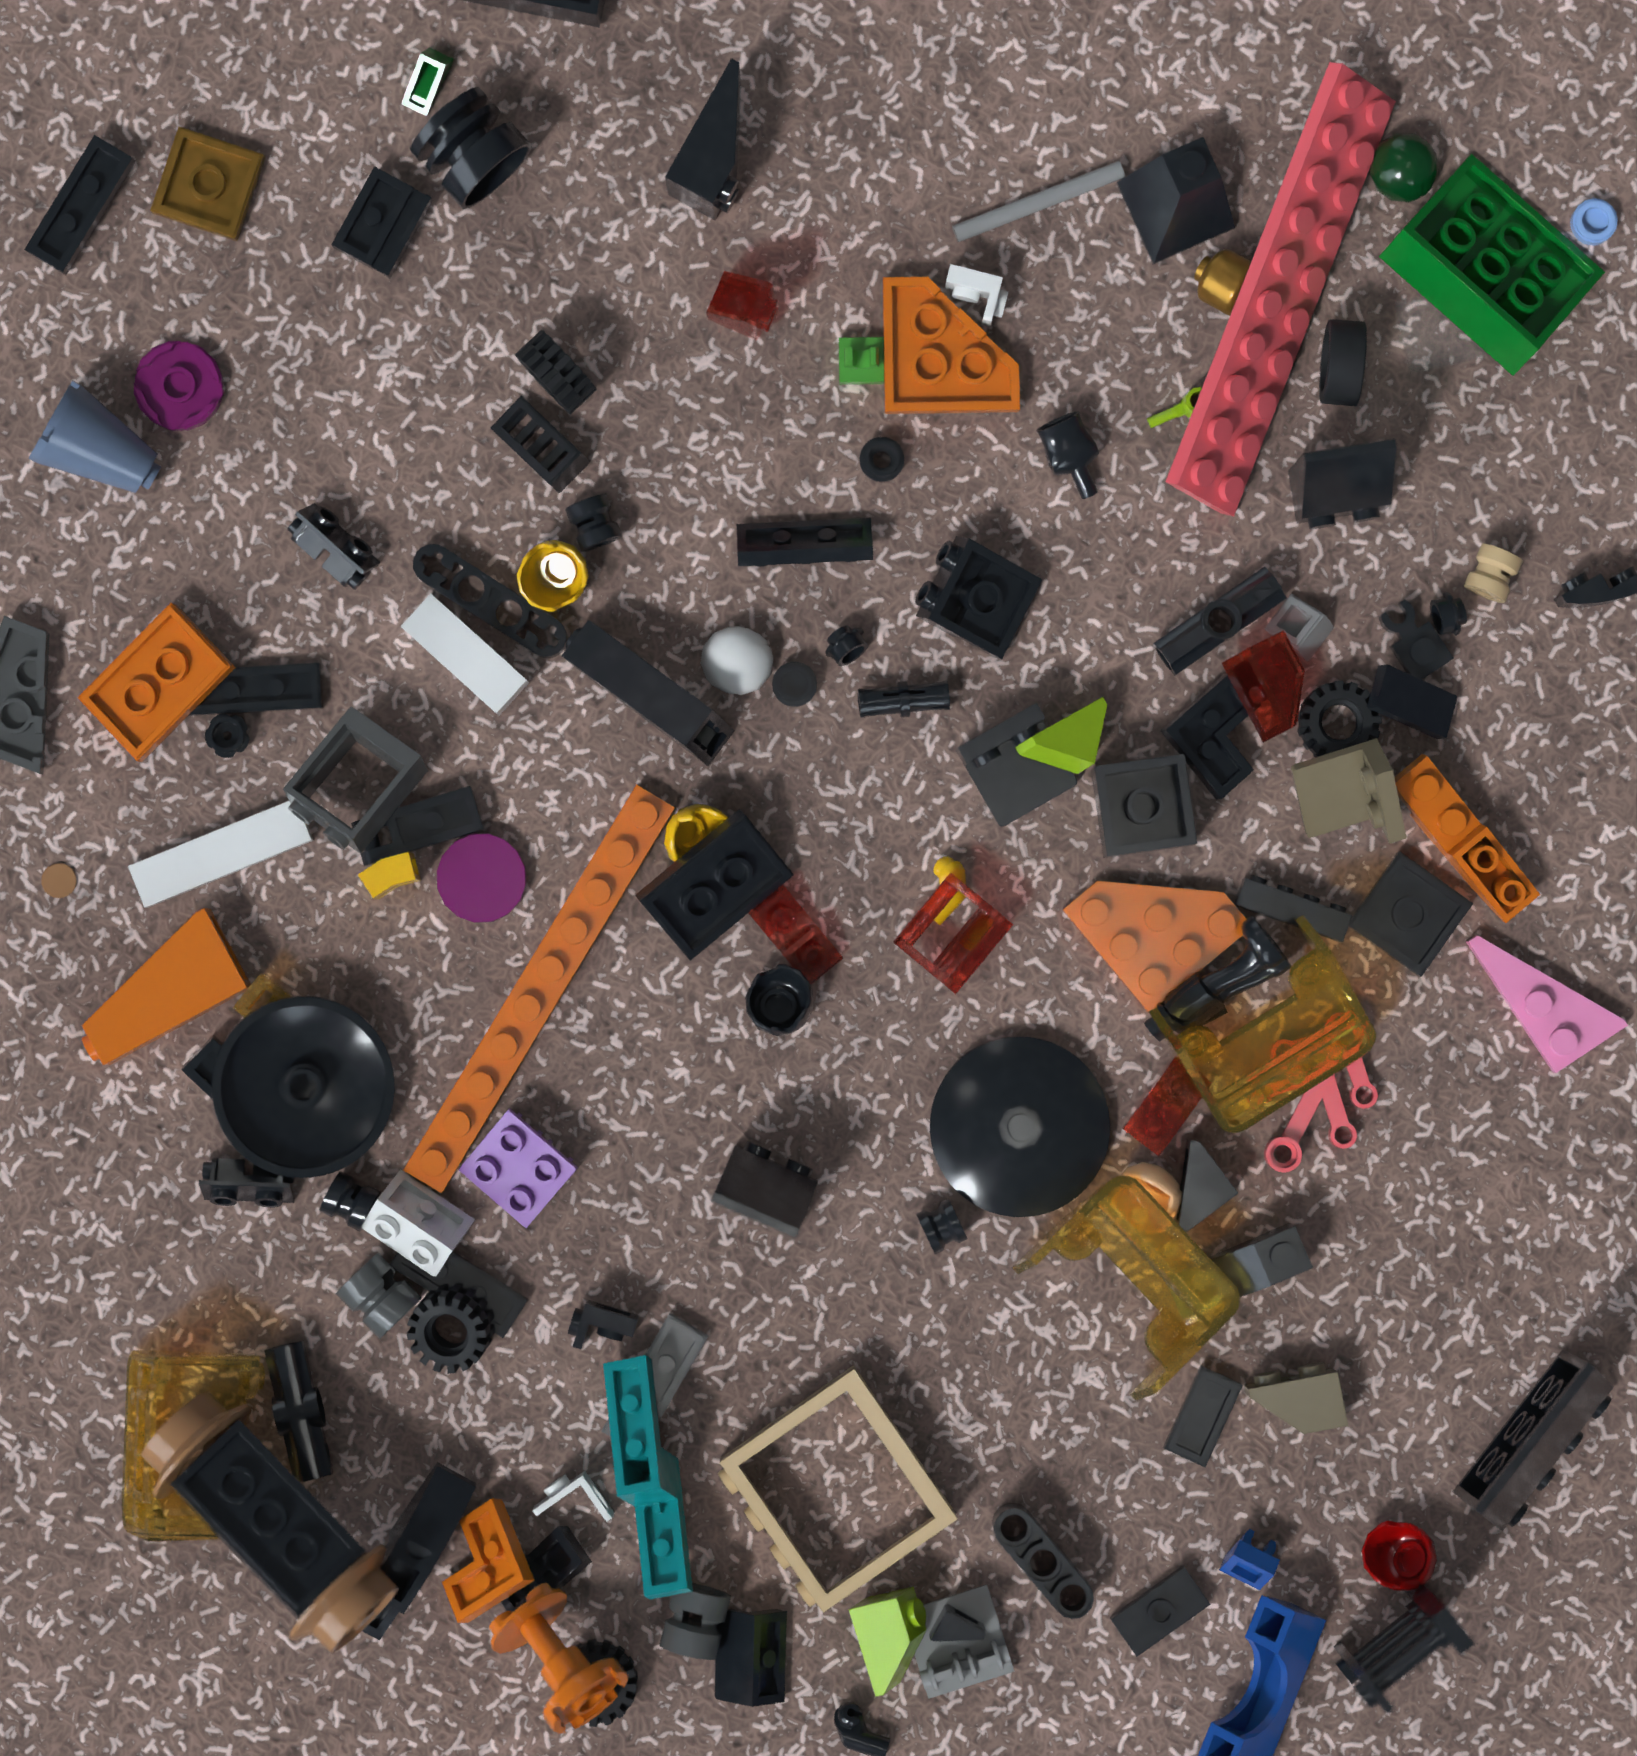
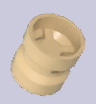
(1493, 573)

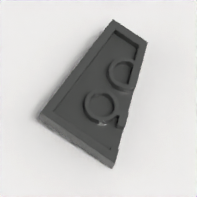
(23, 693)

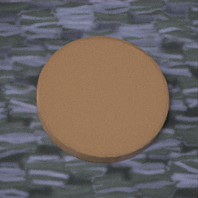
(59, 880)

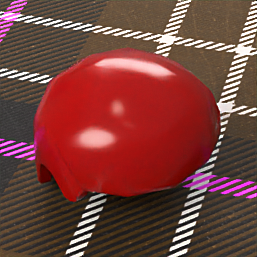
(1399, 1555)

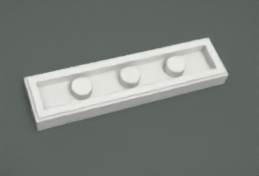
(218, 854)

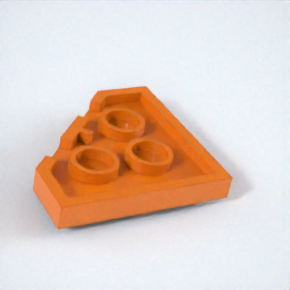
(940, 356)
(1155, 933)

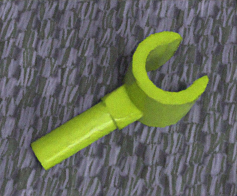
(1178, 410)

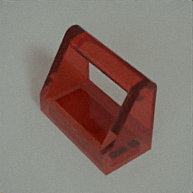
(969, 945)

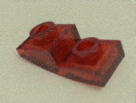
(795, 934)
(1163, 1109)

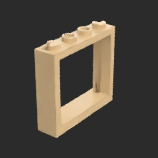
(762, 1517)

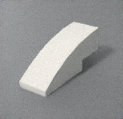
(465, 654)

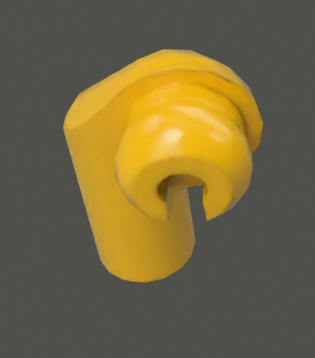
(942, 869)

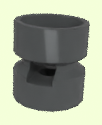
(378, 1295)
(692, 1636)

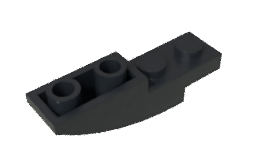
(420, 1539)

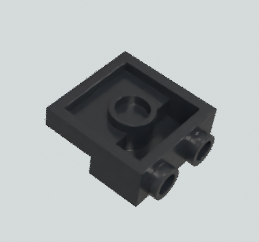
(977, 596)

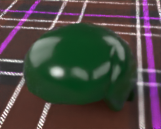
(1404, 167)

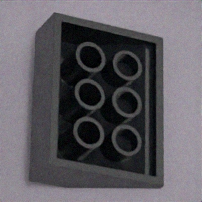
(1534, 1439)

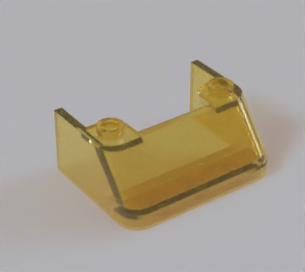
(1280, 1050)
(1159, 1260)

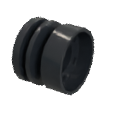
(462, 140)

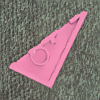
(1552, 1014)

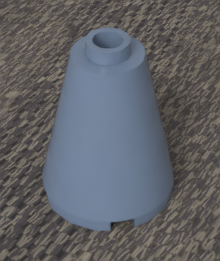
(94, 444)

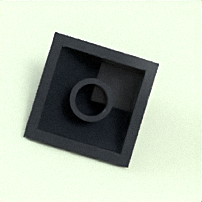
(1177, 201)

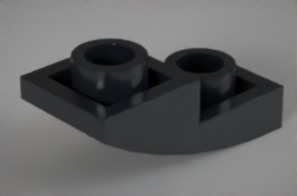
(1594, 592)

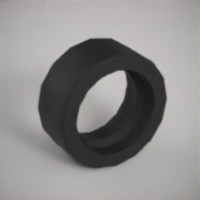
(1342, 362)

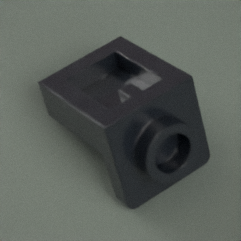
(611, 1322)

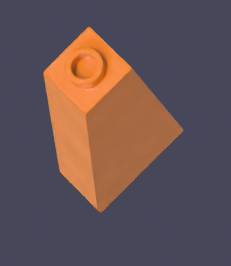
(174, 986)

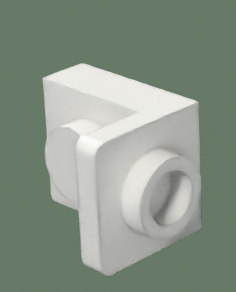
(972, 284)

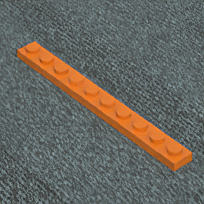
(539, 989)

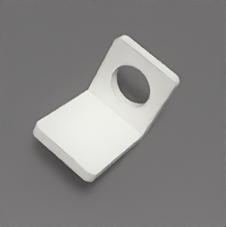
(564, 1486)

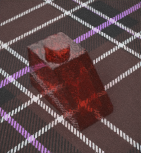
(1268, 684)

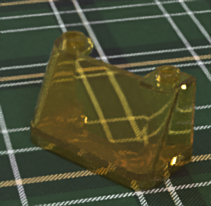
(155, 1390)

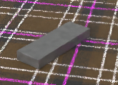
(671, 1357)

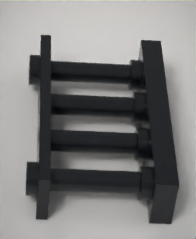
(1402, 1647)

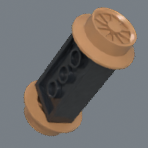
(269, 1521)

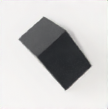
(1202, 1186)

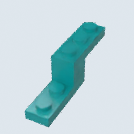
(647, 1477)

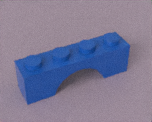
(1282, 1648)

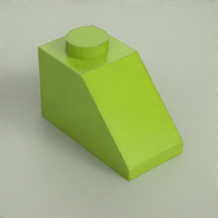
(889, 1635)

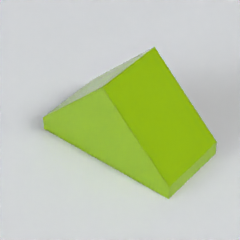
(1071, 741)

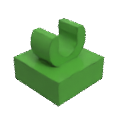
(861, 360)

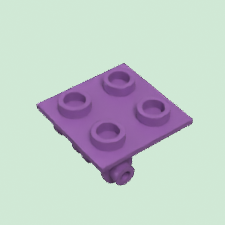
(518, 1168)

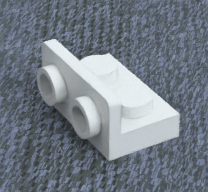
(417, 1223)

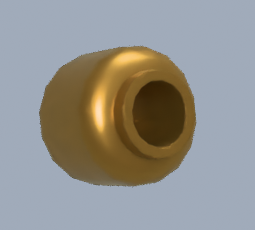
(1221, 279)

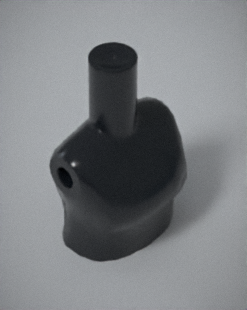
(1070, 450)

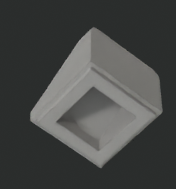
(1302, 624)

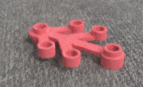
(1335, 1110)

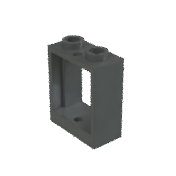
(350, 729)

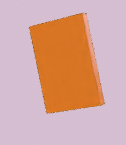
(156, 682)

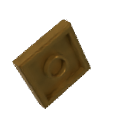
(207, 183)

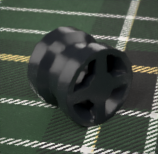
(941, 1226)

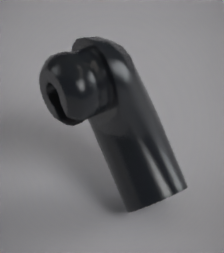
(854, 1732)

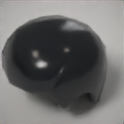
(780, 1000)

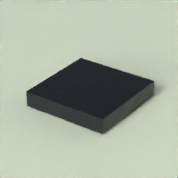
(1409, 914)

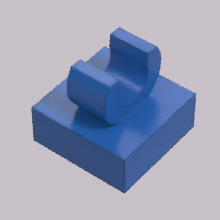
(1250, 1563)

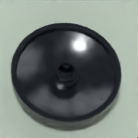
(302, 1086)
(1019, 1126)

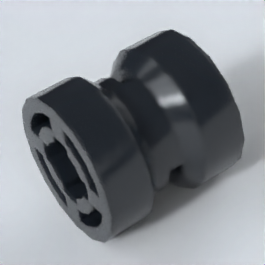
(593, 522)
(349, 1200)

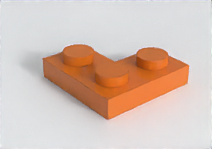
(498, 1565)

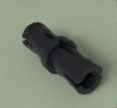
(903, 699)

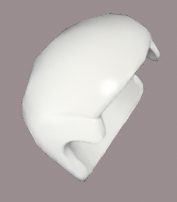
(737, 660)

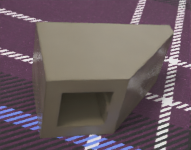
(1305, 1400)

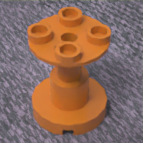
(578, 1687)

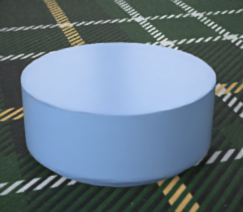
(1593, 222)

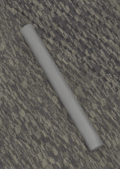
(1038, 201)

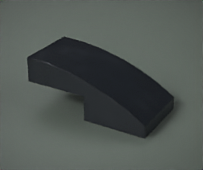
(552, 1562)

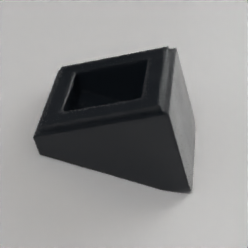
(956, 1626)

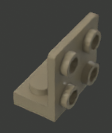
(1347, 790)

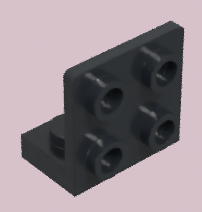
(1007, 780)

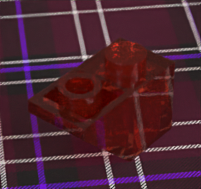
(743, 304)

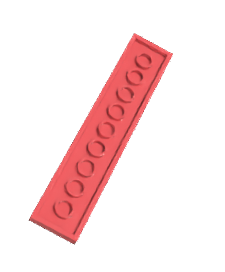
(1281, 290)

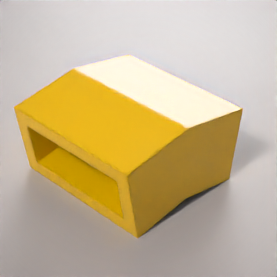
(389, 874)

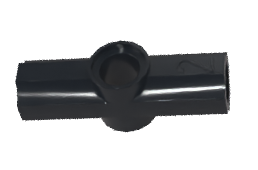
(1242, 604)
(298, 1411)

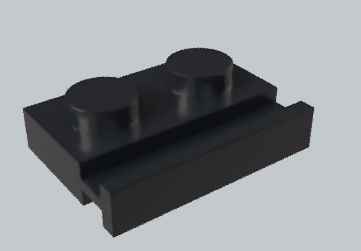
(382, 222)

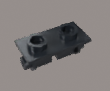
(320, 530)
(226, 1183)

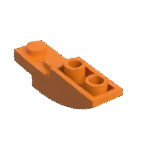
(1463, 839)

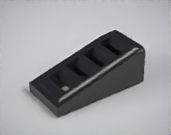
(570, 465)

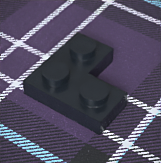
(1202, 736)

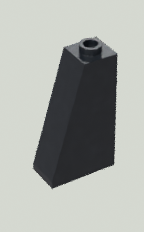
(647, 692)

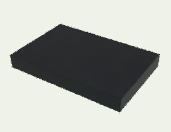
(714, 884)

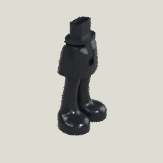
(1203, 996)

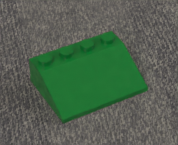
(1492, 264)

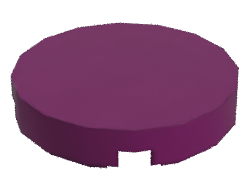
(192, 396)
(481, 878)

